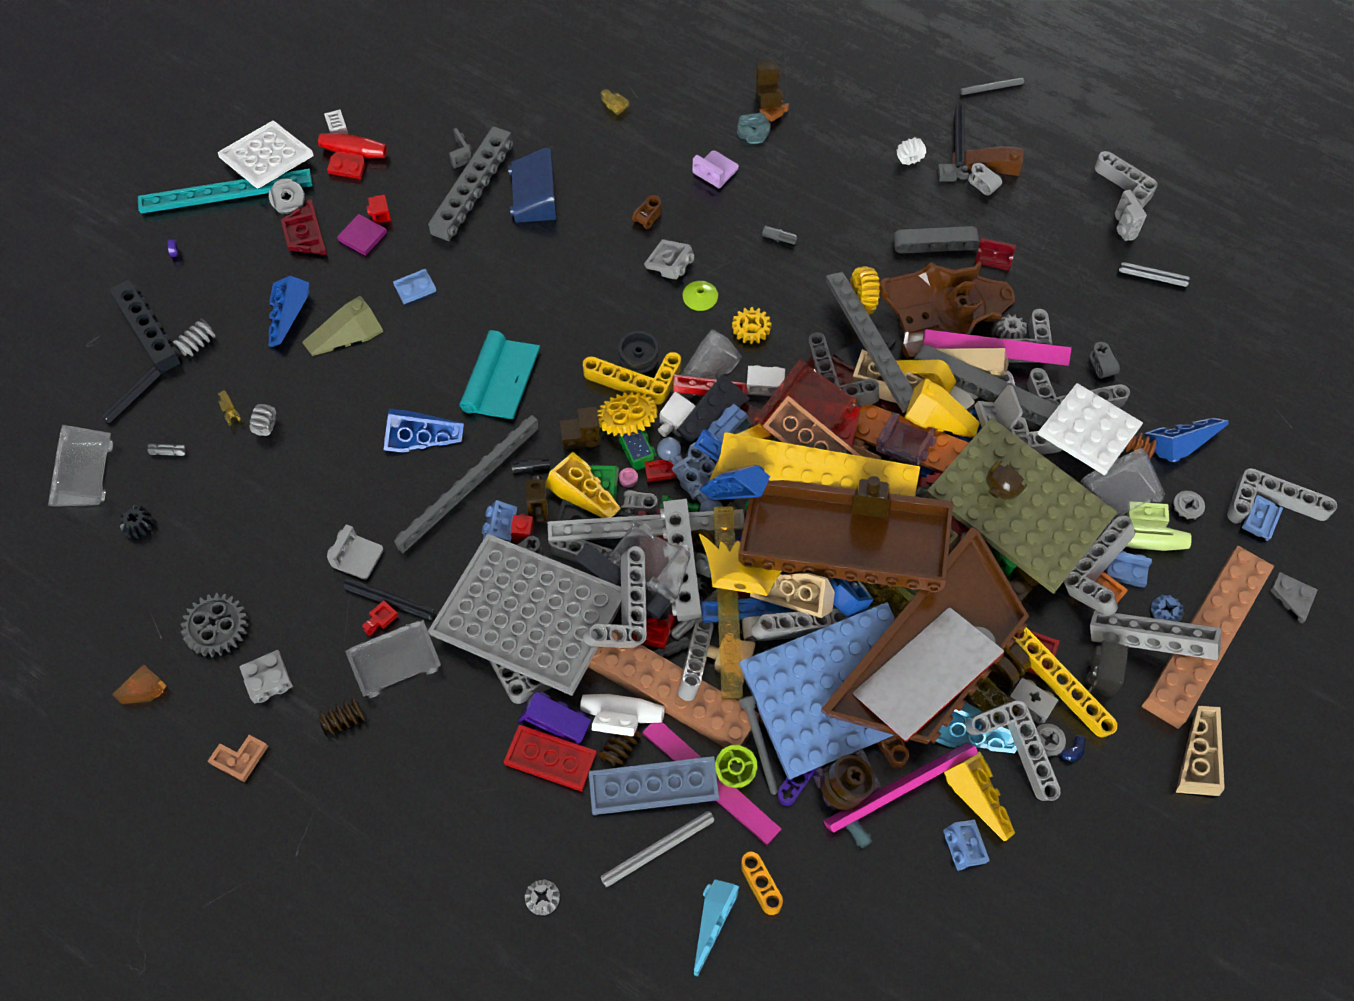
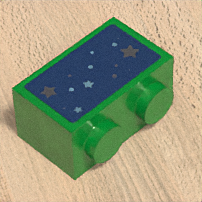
(637, 449)

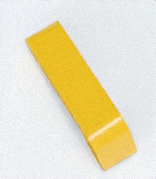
(934, 370)

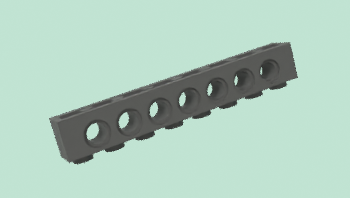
(470, 184)

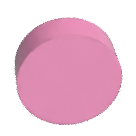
(628, 477)

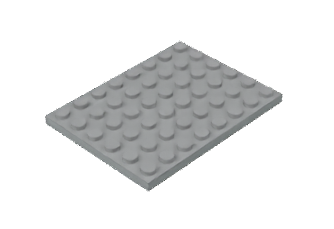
(527, 613)

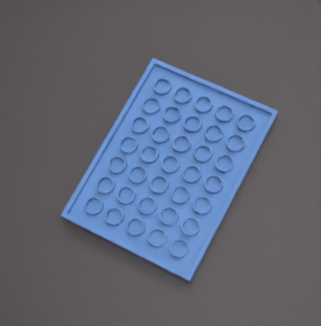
(800, 678)

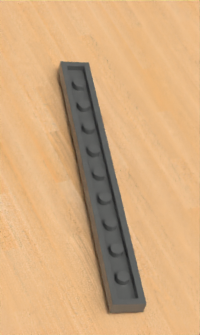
(871, 339)
(462, 487)

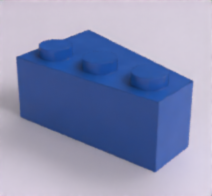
(850, 596)

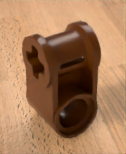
(648, 211)
(891, 747)

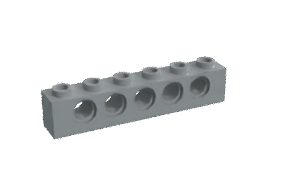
(679, 510)
(1157, 635)

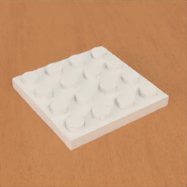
(265, 154)
(1090, 428)

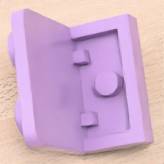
(714, 168)

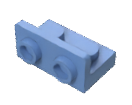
(499, 520)
(1130, 569)
(965, 844)

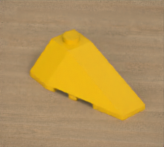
(938, 409)
(577, 485)
(973, 784)

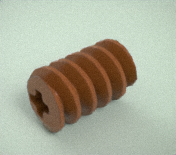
(1137, 443)

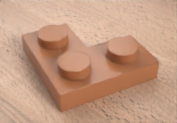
(239, 763)

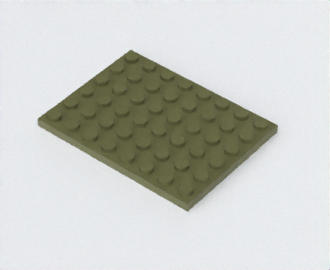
(1040, 529)

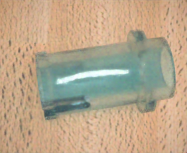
(859, 834)

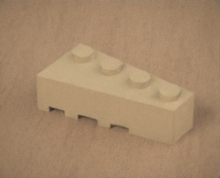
(867, 370)
(1203, 758)

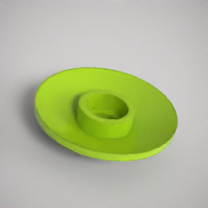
(700, 301)

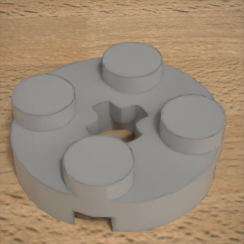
(278, 191)

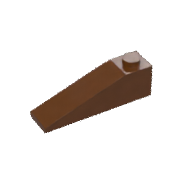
(997, 159)

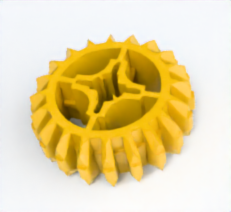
(866, 286)

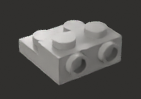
(1130, 216)
(670, 258)
(266, 677)

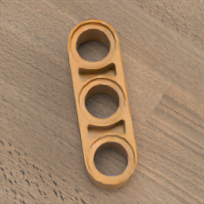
(761, 872)

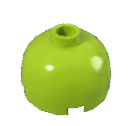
(736, 766)

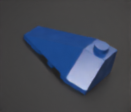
(287, 300)
(414, 430)
(737, 483)

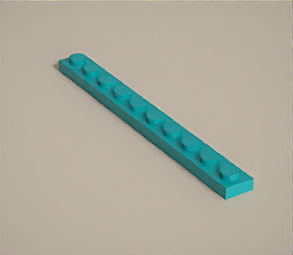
(214, 192)

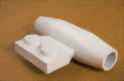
(620, 713)

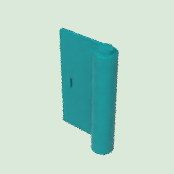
(493, 381)

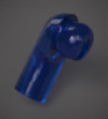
(1076, 752)

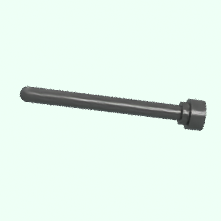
(748, 705)

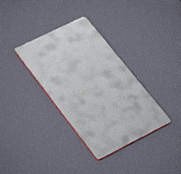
(928, 673)

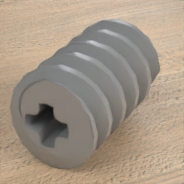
(194, 337)

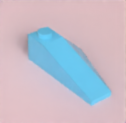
(957, 735)
(717, 905)

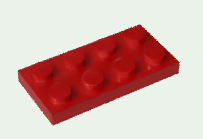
(550, 757)

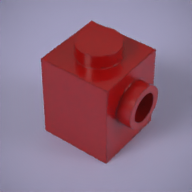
(378, 209)
(521, 527)

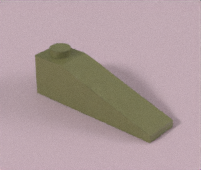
(348, 325)

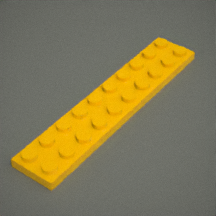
(814, 465)

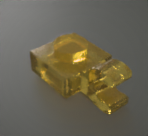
(614, 102)
(226, 404)

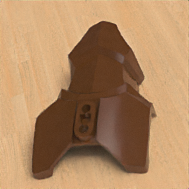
(947, 300)

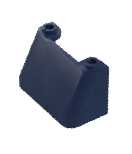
(533, 187)

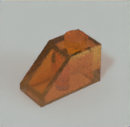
(140, 687)

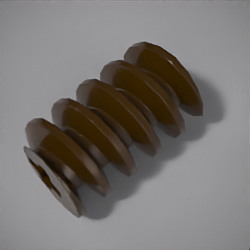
(341, 716)
(616, 748)

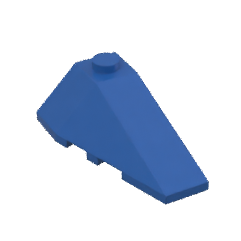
(1184, 439)

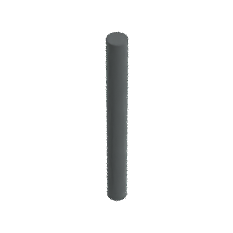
(991, 86)

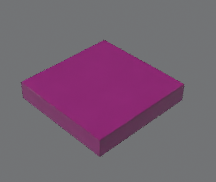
(362, 234)

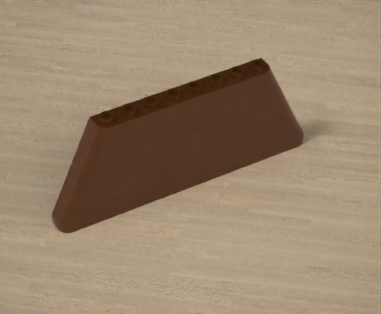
(976, 592)

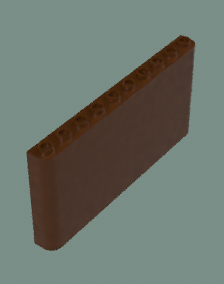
(813, 532)

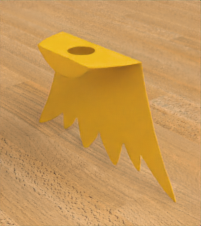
(732, 575)

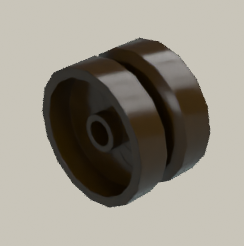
(1010, 667)
(847, 782)

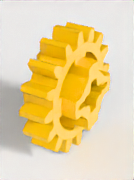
(751, 325)

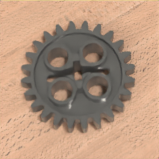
(221, 638)

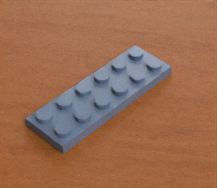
(653, 785)

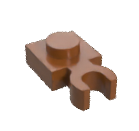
(774, 113)

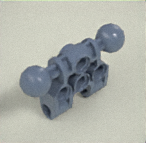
(690, 467)

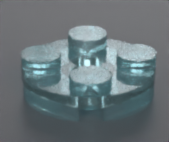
(753, 120)

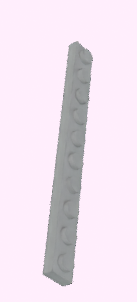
(618, 526)

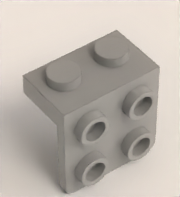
(1004, 410)
(354, 553)

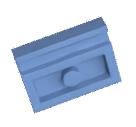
(414, 286)
(1262, 518)

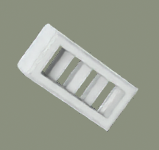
(337, 125)

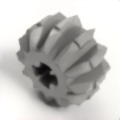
(1010, 328)
(262, 419)

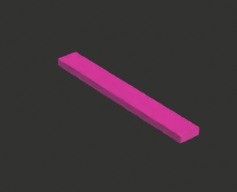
(1015, 349)
(901, 786)
(729, 797)

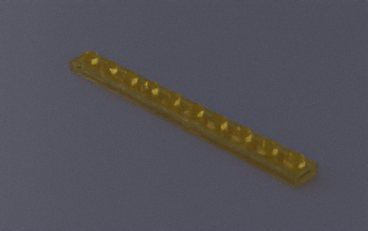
(728, 613)

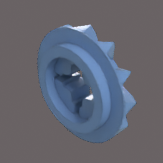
(1161, 602)

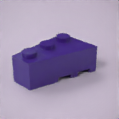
(554, 718)

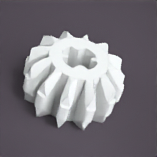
(911, 151)

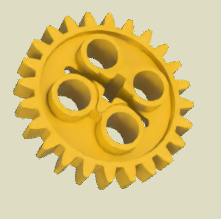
(627, 414)

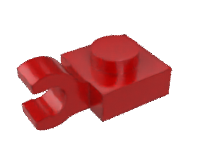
(380, 616)

